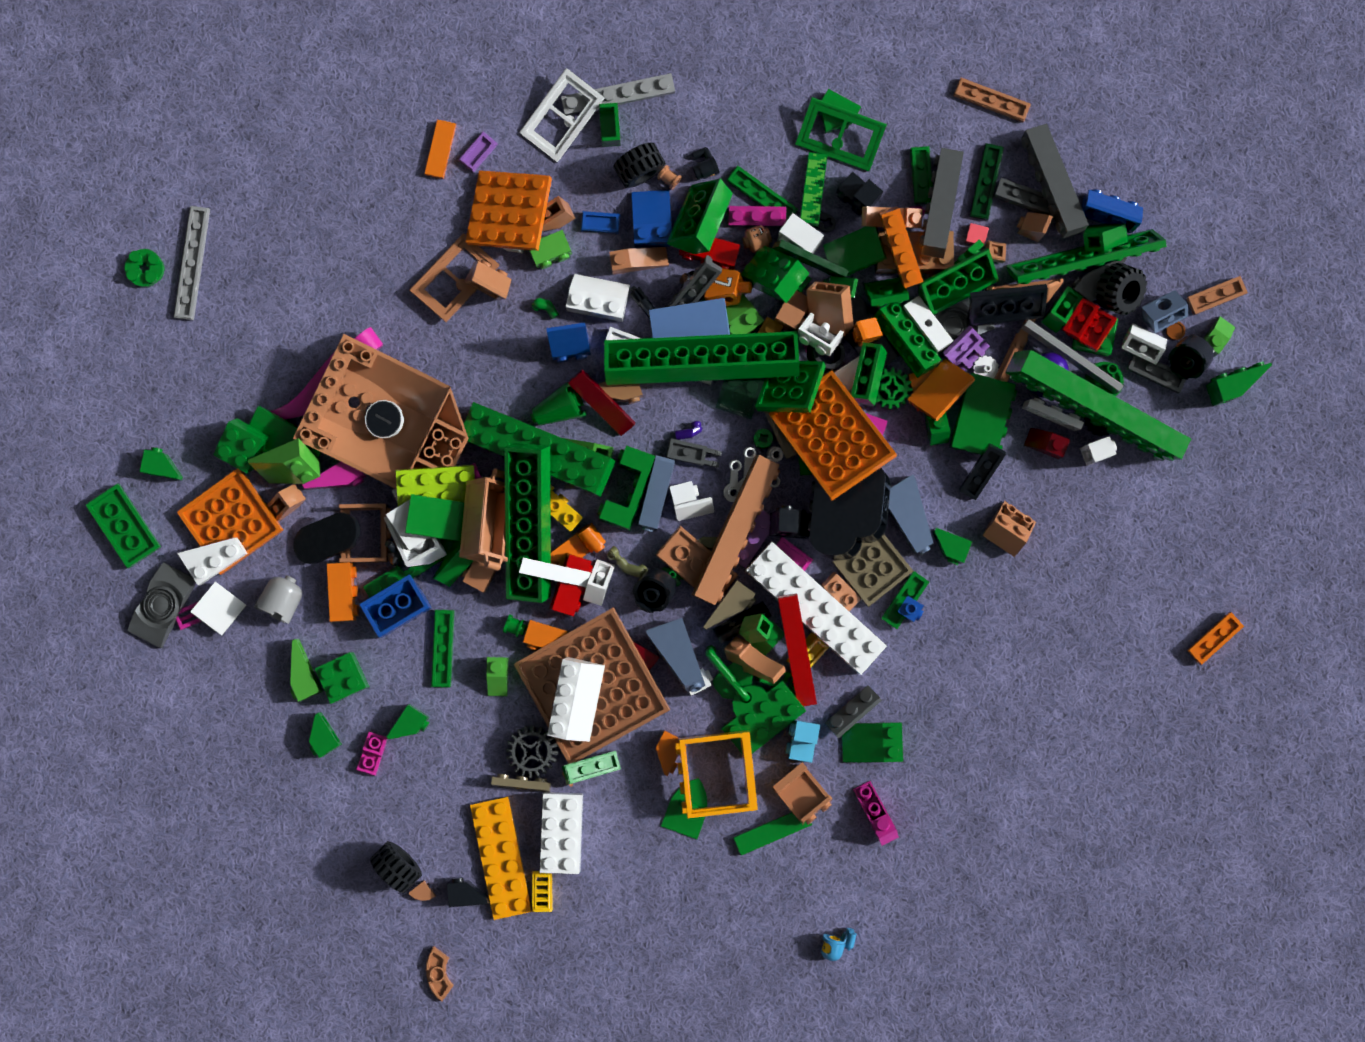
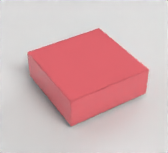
(975, 233)

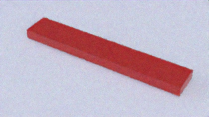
(797, 649)

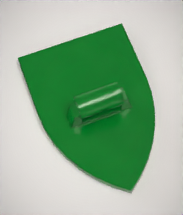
(674, 817)

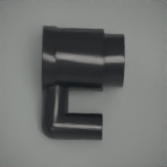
(707, 167)

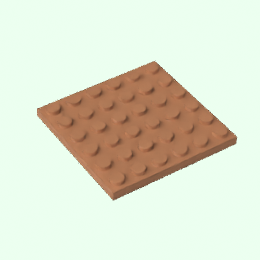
(627, 688)

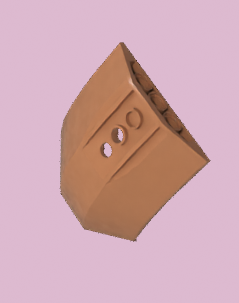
(431, 427)

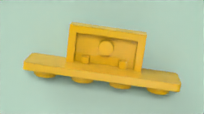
(562, 511)

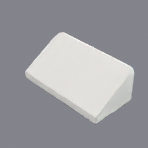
(694, 509)

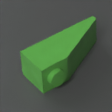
(303, 679)

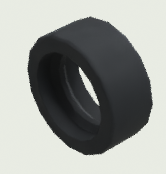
(839, 355)

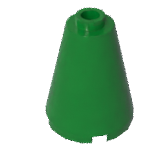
(558, 407)

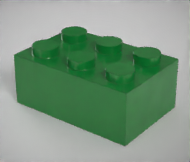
(775, 273)

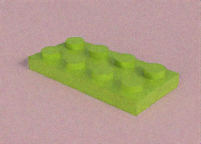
(434, 482)

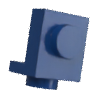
(911, 609)

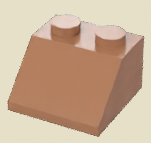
(488, 280)

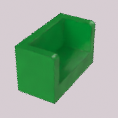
(609, 124)

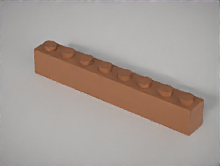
(735, 530)

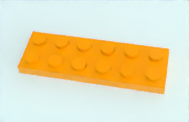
(501, 858)

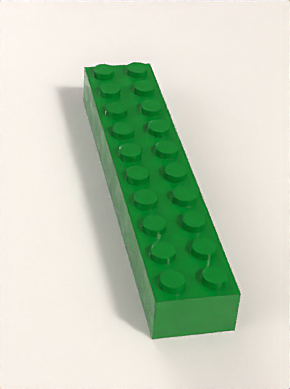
(701, 358)
(1097, 405)

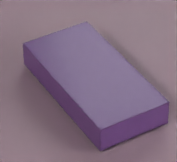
(478, 152)

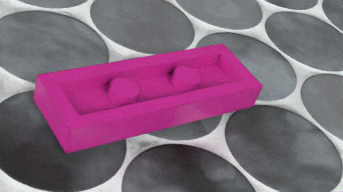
(757, 215)

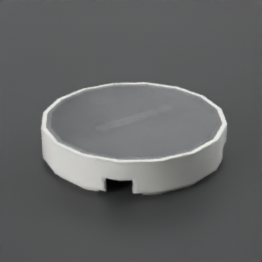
(384, 419)

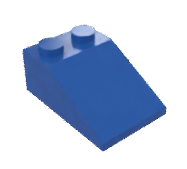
(651, 218)
(569, 342)

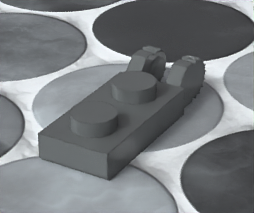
(691, 453)

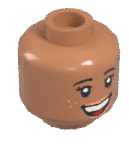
(756, 238)

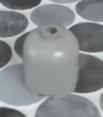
(280, 598)

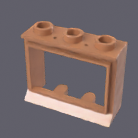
(385, 532)

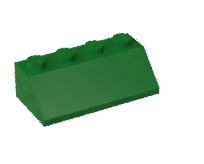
(700, 216)
(958, 281)

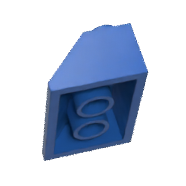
(1111, 210)
(395, 606)

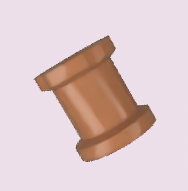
(669, 177)

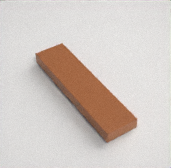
(992, 100)

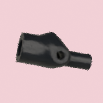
(394, 556)

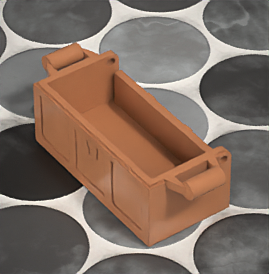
(484, 521)

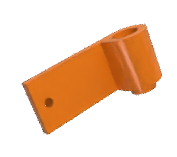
(580, 544)

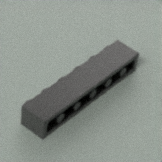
(1054, 181)
(942, 203)

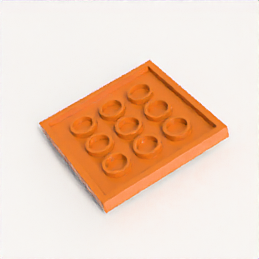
(508, 210)
(231, 511)

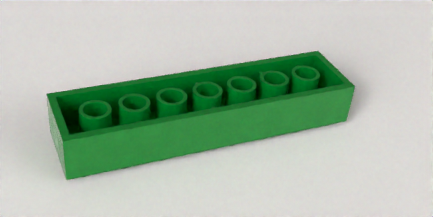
(567, 459)
(527, 519)

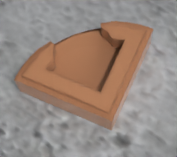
(422, 892)

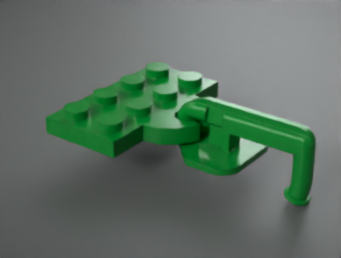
(762, 714)

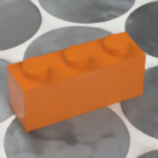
(342, 592)

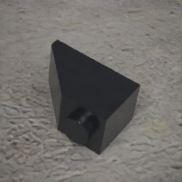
(465, 893)

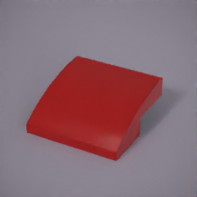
(1089, 324)

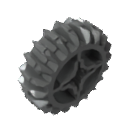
(521, 764)

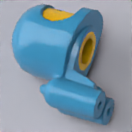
(834, 945)

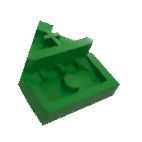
(831, 122)

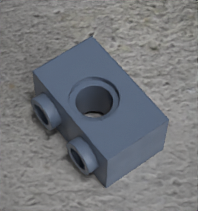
(1165, 311)

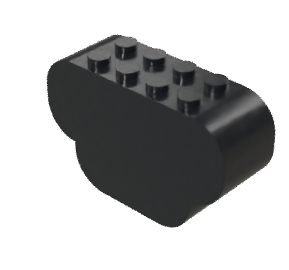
(850, 519)

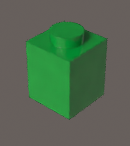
(756, 628)

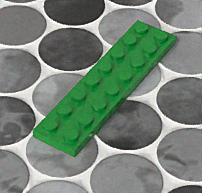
(1078, 259)

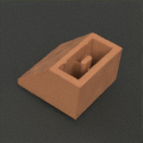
(1009, 529)

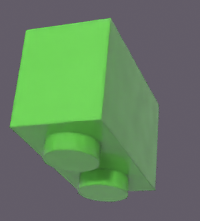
(551, 249)

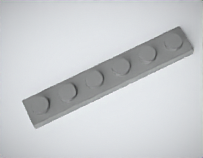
(622, 93)

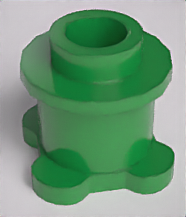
(514, 626)

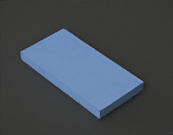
(690, 319)

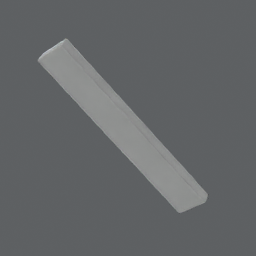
(191, 263)
(1072, 356)

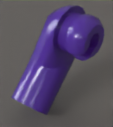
(689, 433)

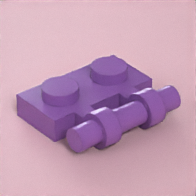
(963, 346)

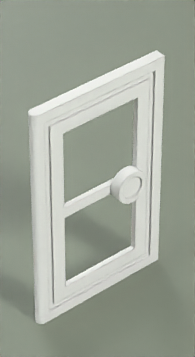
(575, 125)

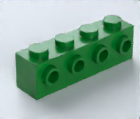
(907, 339)

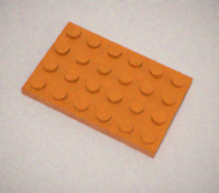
(835, 438)

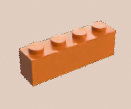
(900, 247)

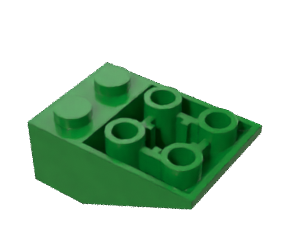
(1227, 388)

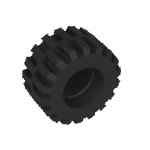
(639, 165)
(1121, 288)
(395, 867)

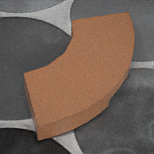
(437, 975)

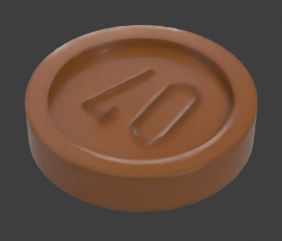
(1176, 331)

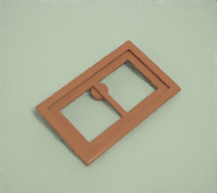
(467, 291)

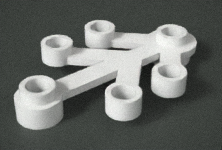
(734, 484)

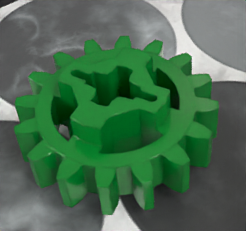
(900, 389)

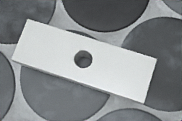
(921, 315)

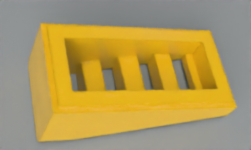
(541, 908)

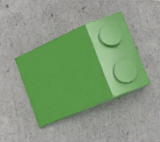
(743, 317)
(287, 464)

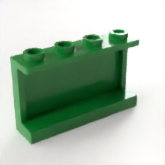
(983, 414)

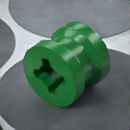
(763, 438)

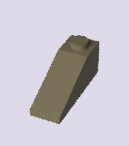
(734, 602)

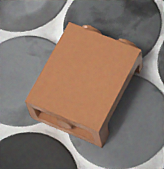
(802, 794)

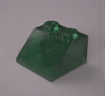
(739, 396)

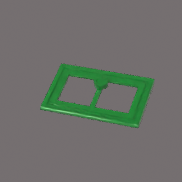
(834, 151)

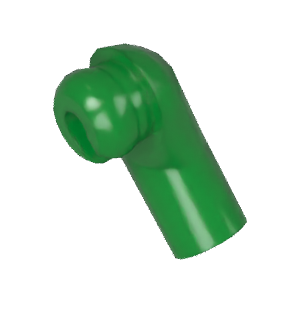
(544, 304)

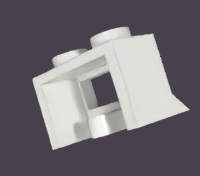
(823, 332)

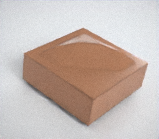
(997, 251)

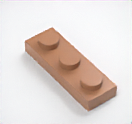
(1216, 295)

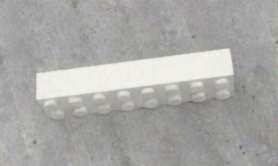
(818, 609)

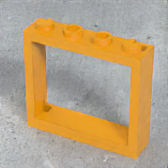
(751, 804)

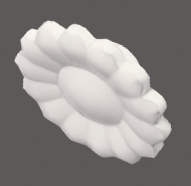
(986, 366)

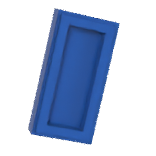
(600, 222)

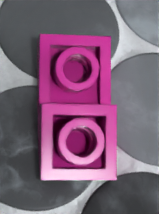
(372, 754)

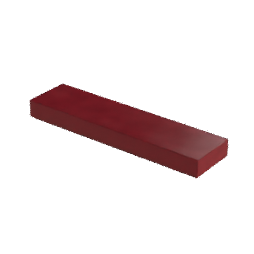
(601, 402)

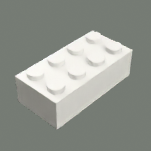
(561, 833)

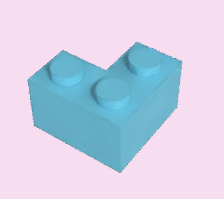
(802, 741)

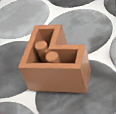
(793, 312)

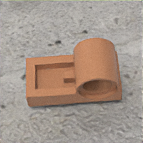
(841, 591)

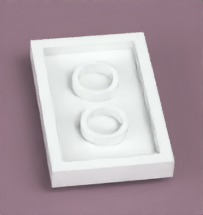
(1053, 414)

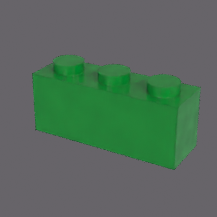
(869, 373)

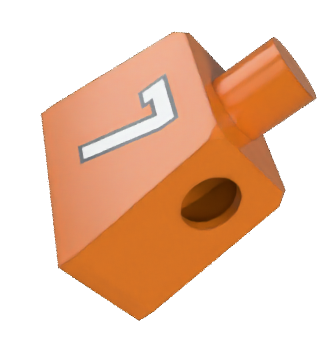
(728, 286)

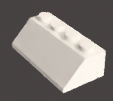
(576, 700)

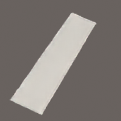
(554, 572)

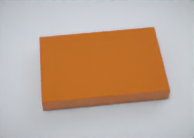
(941, 389)

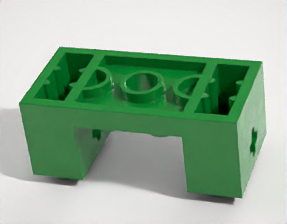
(637, 462)

